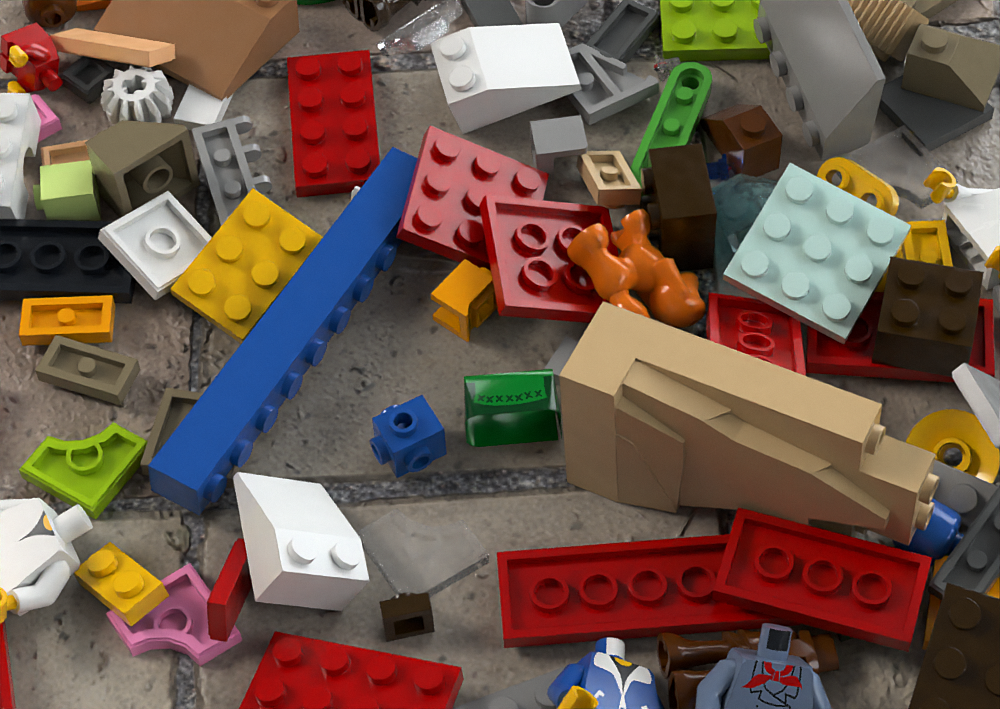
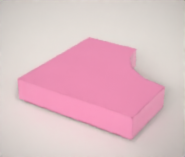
(176, 622)

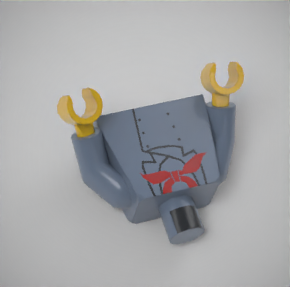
(763, 677)

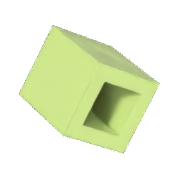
(68, 192)

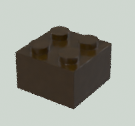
(680, 205)
(927, 316)

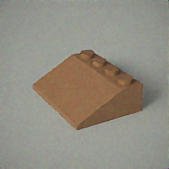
(214, 40)

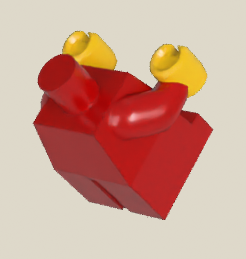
(31, 58)

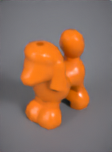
(639, 267)

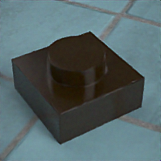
(407, 615)

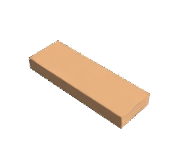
(113, 47)

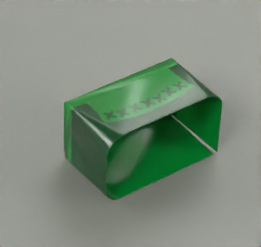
(511, 408)

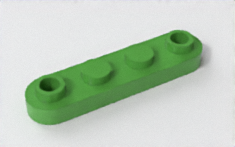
(676, 112)

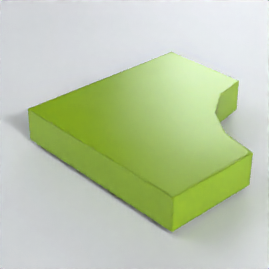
(86, 470)

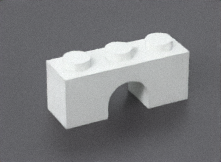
(18, 139)

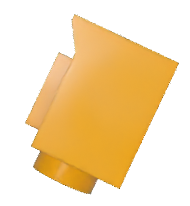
(465, 299)

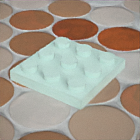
(816, 253)

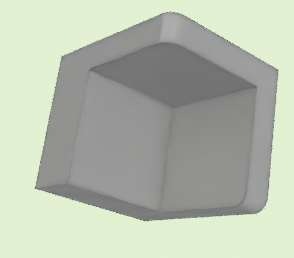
(556, 139)

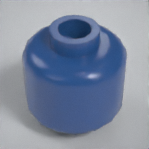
(940, 535)

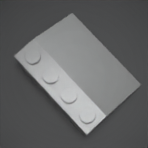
(826, 70)

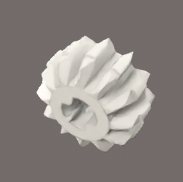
(137, 96)

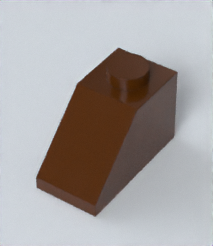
(746, 138)

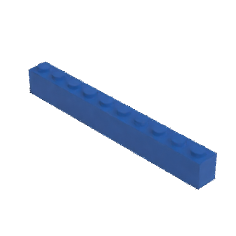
(285, 342)

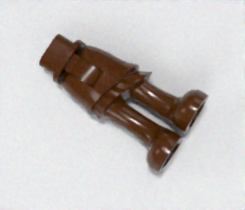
(679, 654)

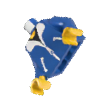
(605, 681)

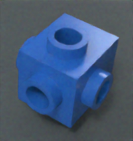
(408, 437)

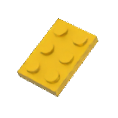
(245, 265)

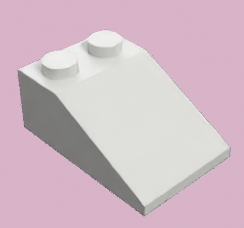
(503, 71)
(298, 544)

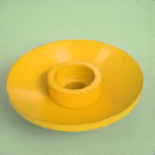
(962, 431)

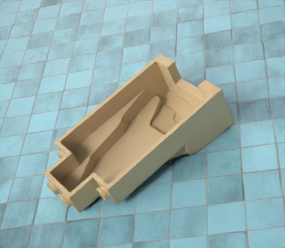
(701, 425)

